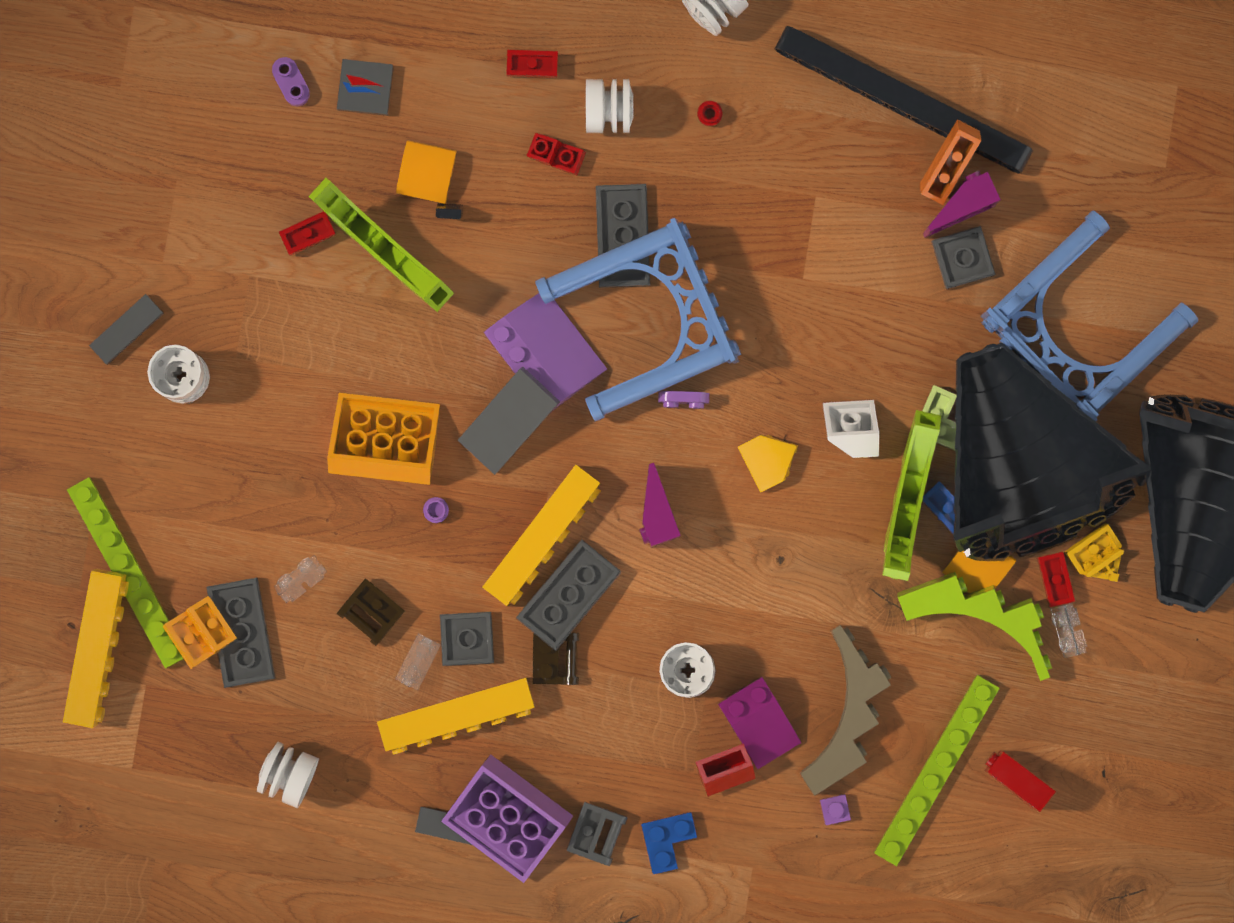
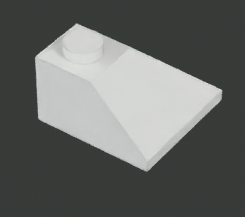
(853, 427)

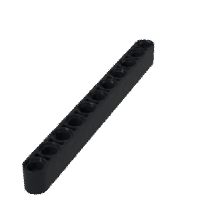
(898, 96)

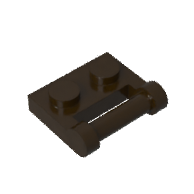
(377, 605)
(547, 662)

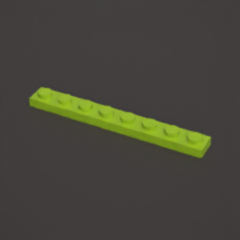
(121, 560)
(936, 770)

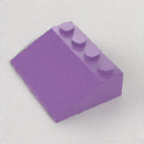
(547, 347)
(508, 818)

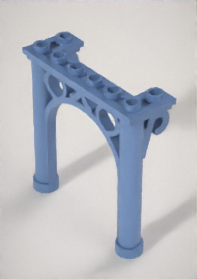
(1037, 284)
(672, 370)

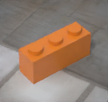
(950, 162)

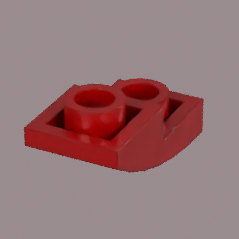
(556, 154)

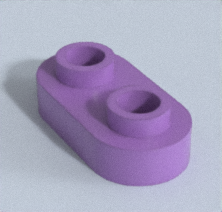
(290, 81)
(672, 399)

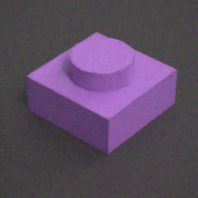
(835, 809)

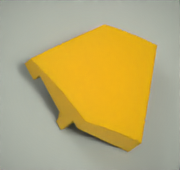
(768, 460)
(1097, 554)

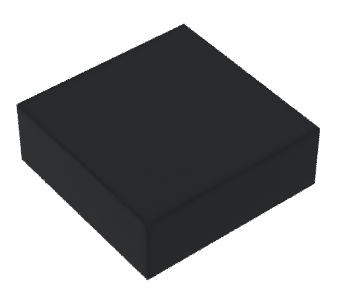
(449, 211)

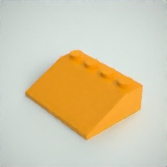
(383, 438)

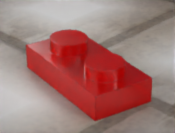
(532, 63)
(307, 233)
(1056, 579)

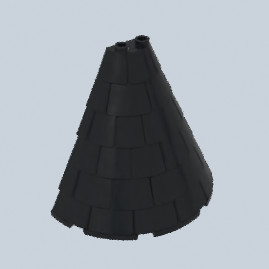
(1029, 461)
(1190, 497)

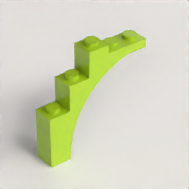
(381, 245)
(909, 495)
(947, 596)

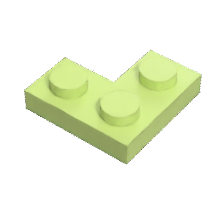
(941, 403)

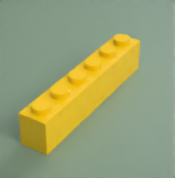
(541, 535)
(95, 647)
(456, 714)

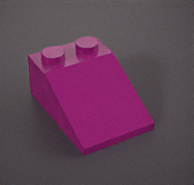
(971, 199)
(658, 518)
(759, 722)

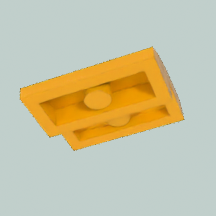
(426, 171)
(977, 573)
(199, 632)

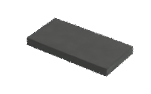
(620, 220)
(508, 420)
(568, 595)
(249, 656)

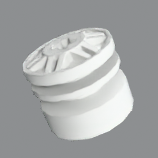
(711, 12)
(608, 106)
(171, 362)
(676, 660)
(287, 774)

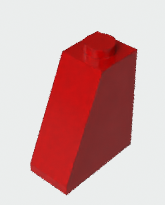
(1019, 780)

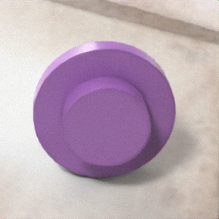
(435, 510)

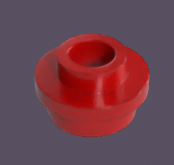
(709, 105)

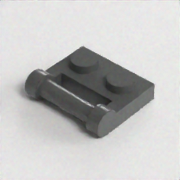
(589, 829)

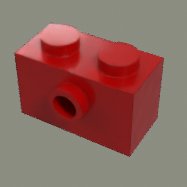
(725, 770)

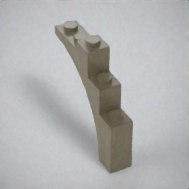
(862, 683)

